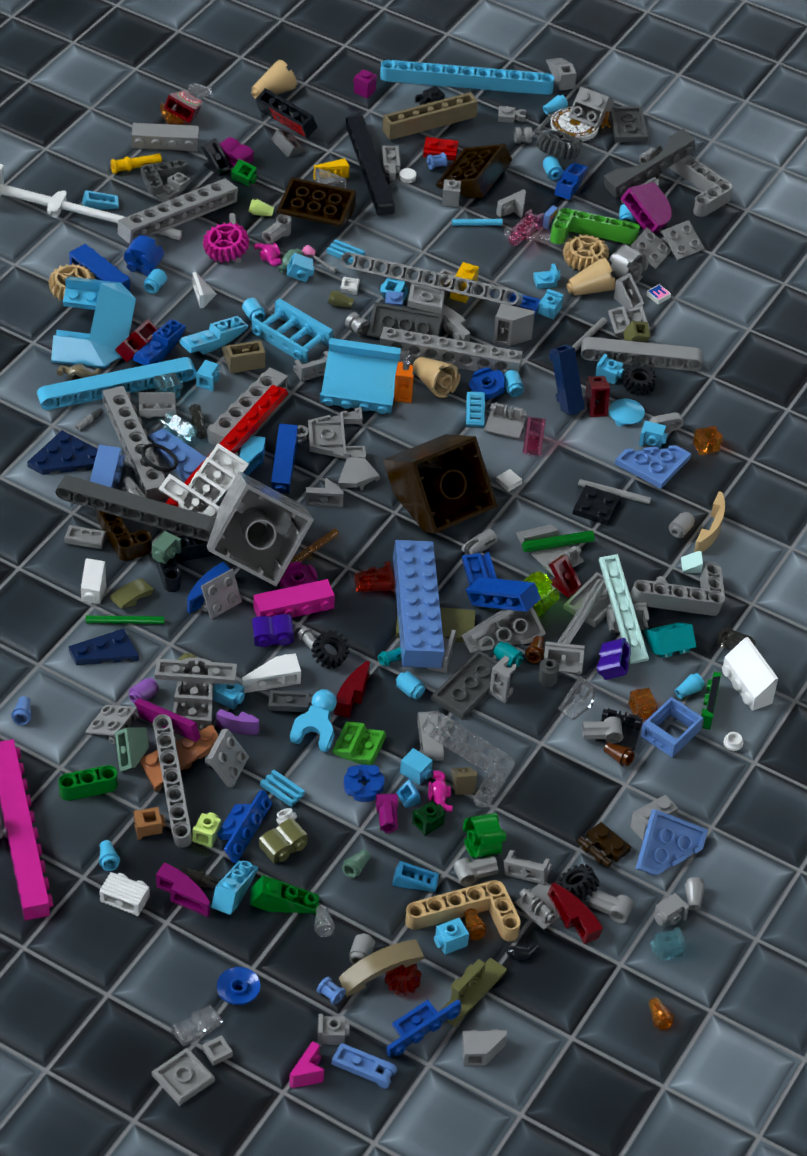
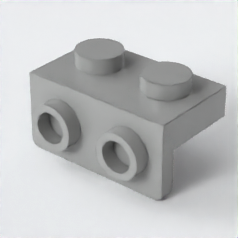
(156, 404)

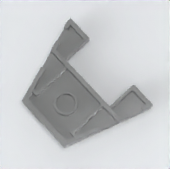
(328, 435)

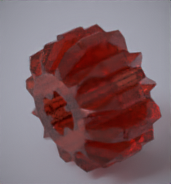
(403, 979)

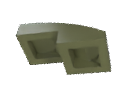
(130, 593)

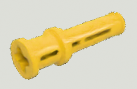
(130, 163)

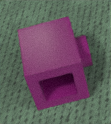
(365, 83)

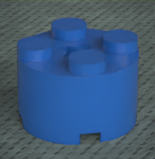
(143, 255)

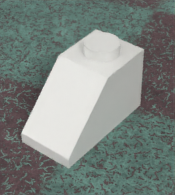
(93, 581)

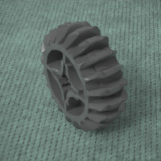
(559, 144)

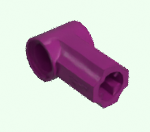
(387, 807)

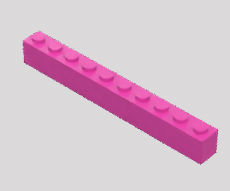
(22, 835)

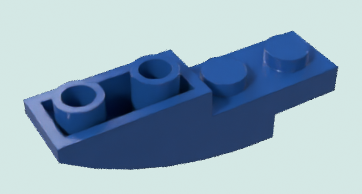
(161, 344)

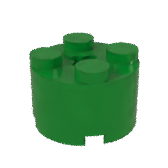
(483, 835)

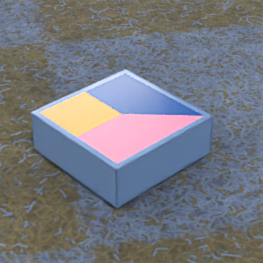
(549, 217)

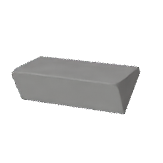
(537, 533)

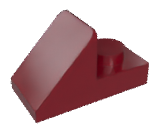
(565, 576)

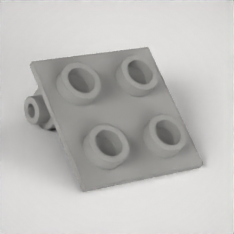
(682, 240)
(651, 247)
(506, 421)
(547, 556)
(220, 594)
(112, 719)
(538, 905)

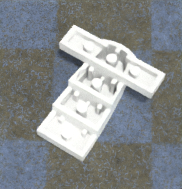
(208, 484)

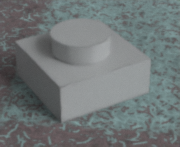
(217, 1050)

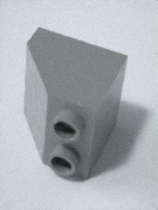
(258, 528)

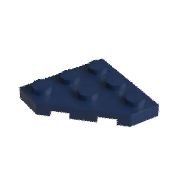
(63, 454)

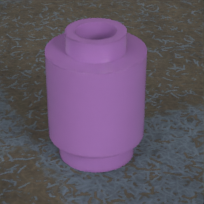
(144, 690)

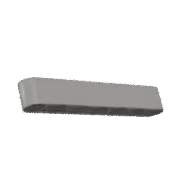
(644, 353)
(175, 788)

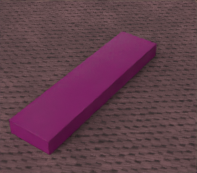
(181, 725)

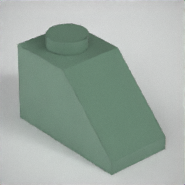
(131, 746)

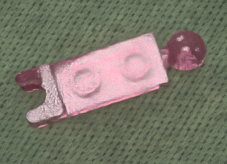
(525, 227)

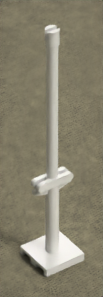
(58, 202)

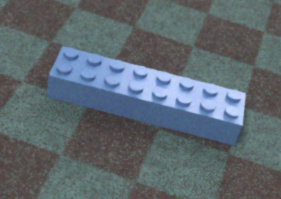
(418, 604)

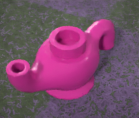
(269, 253)
(439, 791)

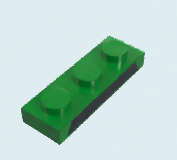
(710, 700)

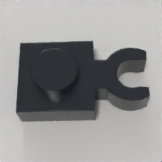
(430, 95)

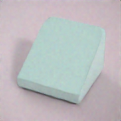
(692, 563)

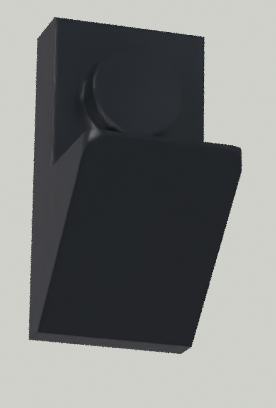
(217, 160)

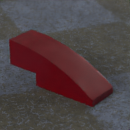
(136, 340)
(352, 690)
(575, 913)

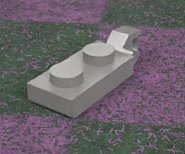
(391, 161)

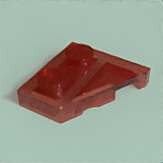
(375, 579)

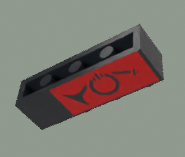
(286, 113)

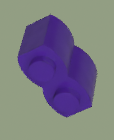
(272, 630)
(614, 658)

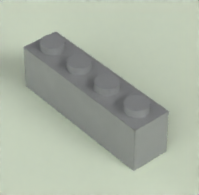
(165, 137)

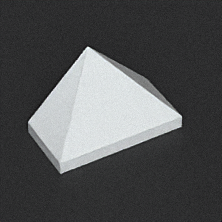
(202, 290)

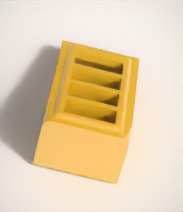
(337, 167)

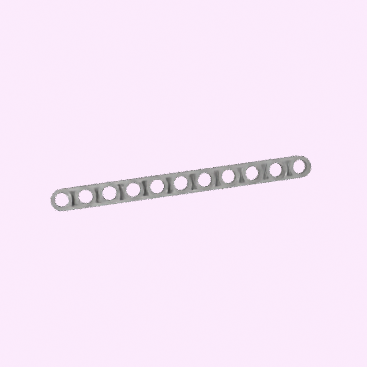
(439, 279)

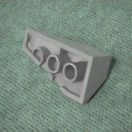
(504, 626)

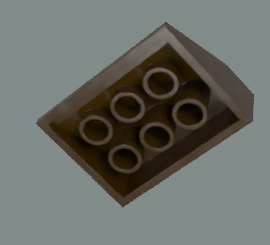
(477, 169)
(317, 202)

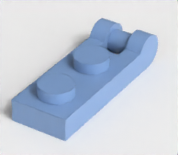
(364, 1065)

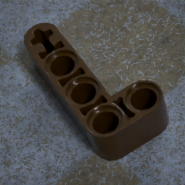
(125, 544)

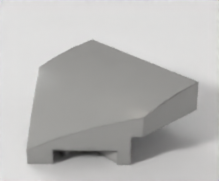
(357, 473)

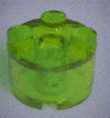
(547, 593)

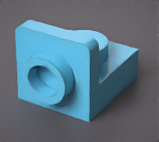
(547, 279)

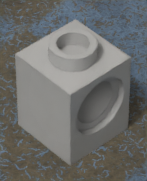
(451, 193)

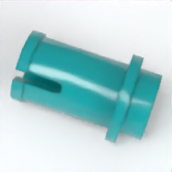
(386, 658)

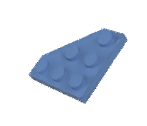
(654, 464)
(668, 842)

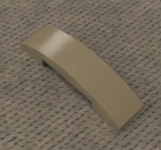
(380, 963)

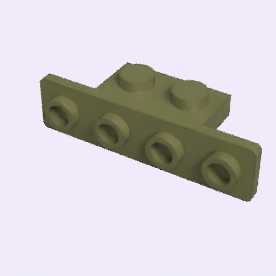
(474, 985)

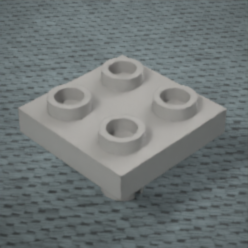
(227, 757)

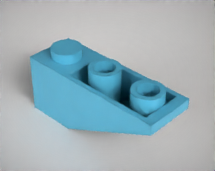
(233, 887)

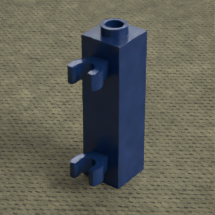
(567, 379)

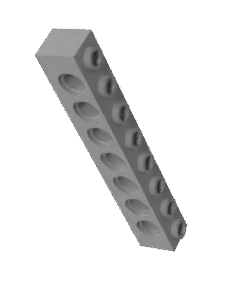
(178, 210)
(457, 352)
(133, 439)

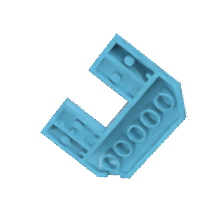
(110, 324)

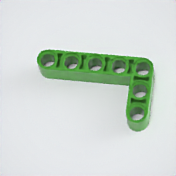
(592, 224)

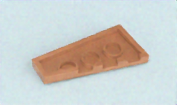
(187, 751)

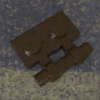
(607, 841)

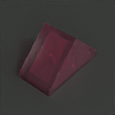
(534, 435)

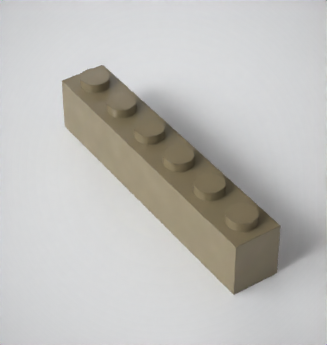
(430, 116)

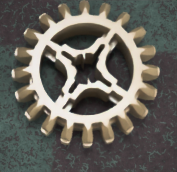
(584, 251)
(57, 279)

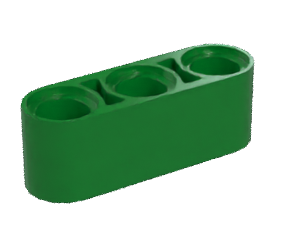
(88, 782)

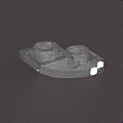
(199, 1025)

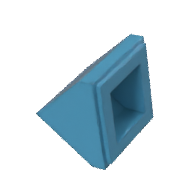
(409, 794)

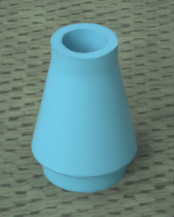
(555, 104)
(690, 685)
(108, 858)

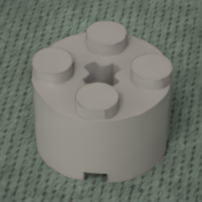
(628, 261)

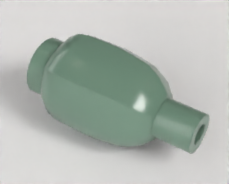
(285, 260)

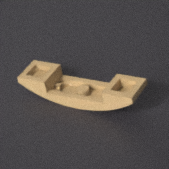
(707, 537)

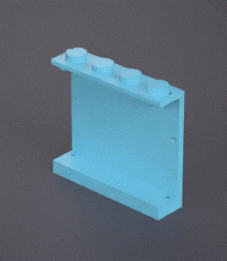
(360, 376)

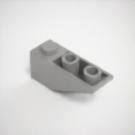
(563, 73)

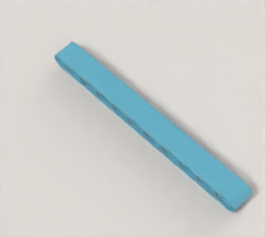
(467, 77)

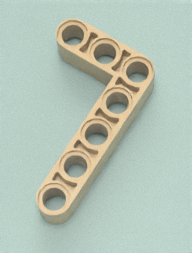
(452, 905)

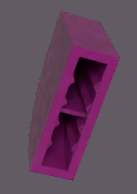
(648, 206)

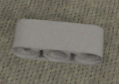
(429, 746)

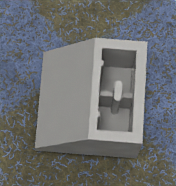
(590, 107)
(513, 325)

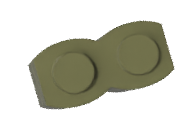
(283, 840)

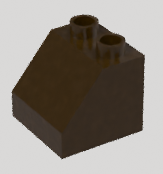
(434, 478)

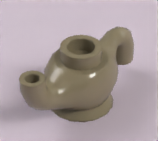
(77, 371)

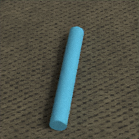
(477, 222)

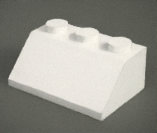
(750, 675)

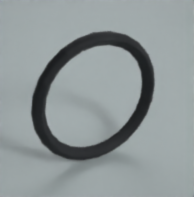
(155, 466)

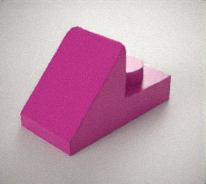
(306, 1070)

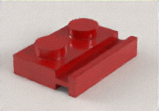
(436, 146)

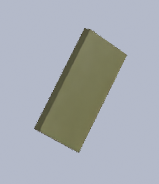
(453, 619)

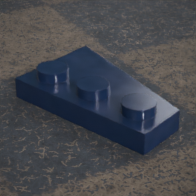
(106, 647)

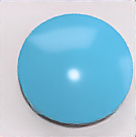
(626, 412)

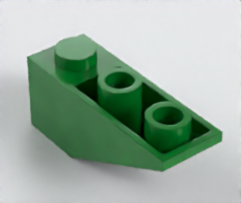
(282, 897)

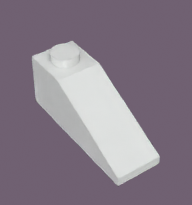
(275, 673)

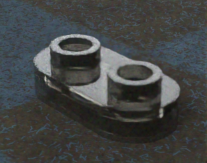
(730, 639)

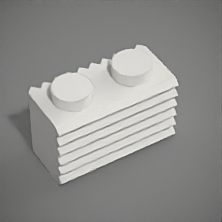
(124, 893)

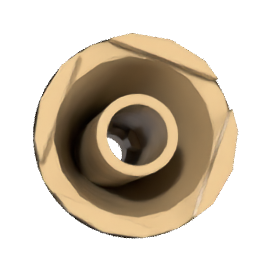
(276, 80)
(592, 279)
(437, 375)

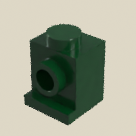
(428, 818)

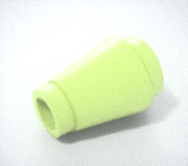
(260, 208)

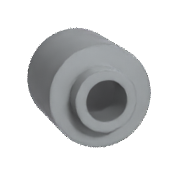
(681, 524)
(361, 947)

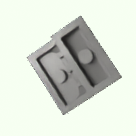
(621, 318)

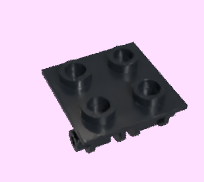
(630, 727)

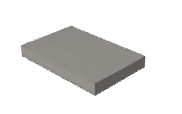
(599, 610)

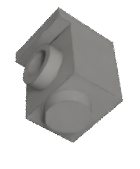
(671, 911)
(332, 1030)

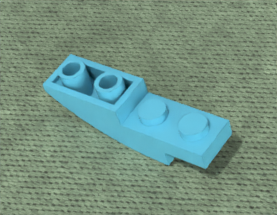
(218, 335)

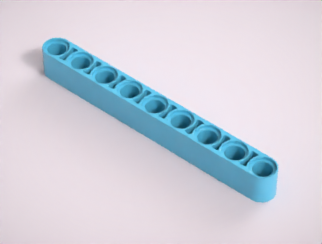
(92, 387)

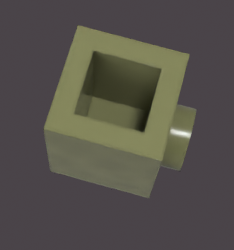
(637, 332)

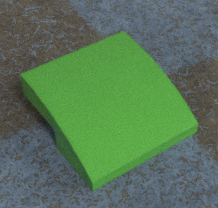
(359, 743)

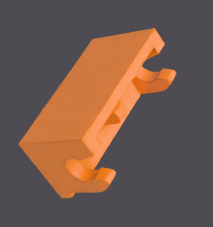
(403, 384)

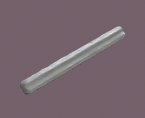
(583, 612)

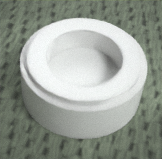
(407, 175)

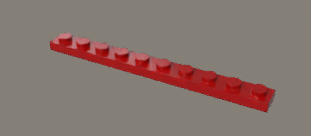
(247, 425)

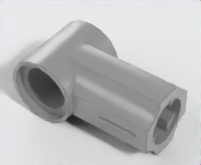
(279, 229)
(609, 729)
(470, 871)
(616, 907)

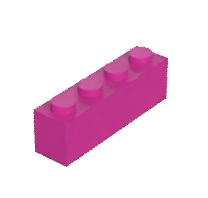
(295, 600)

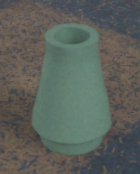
(355, 864)

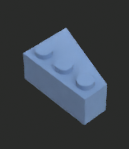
(108, 466)

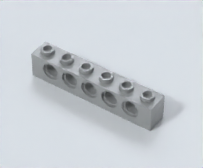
(236, 411)

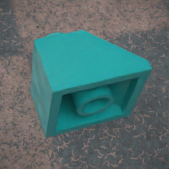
(670, 638)

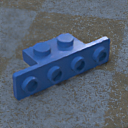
(243, 824)
(418, 1023)

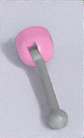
(309, 252)

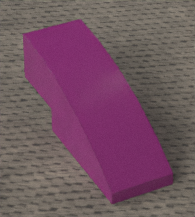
(182, 889)

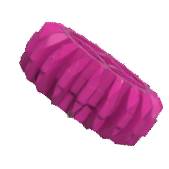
(226, 242)

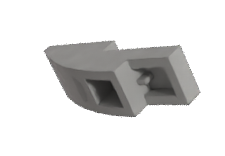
(454, 324)

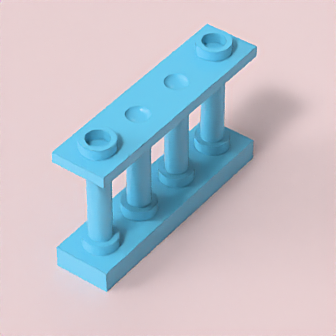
(295, 318)

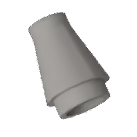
(694, 890)

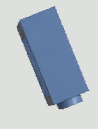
(662, 739)

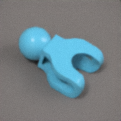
(317, 720)

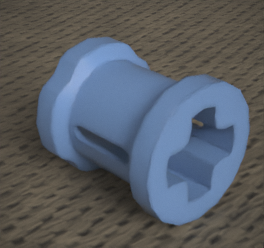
(437, 160)
(331, 990)

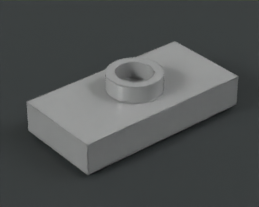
(85, 537)

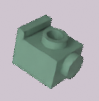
(166, 547)

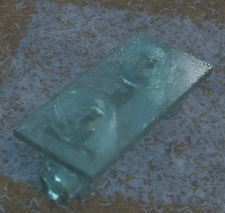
(172, 424)

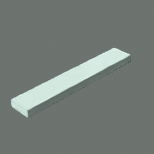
(623, 607)

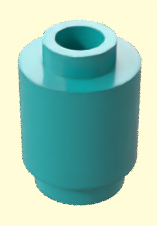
(506, 649)

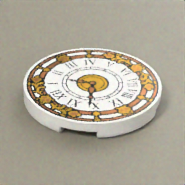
(563, 123)

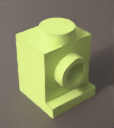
(207, 825)

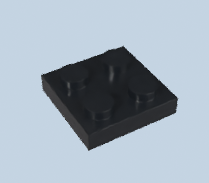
(596, 505)

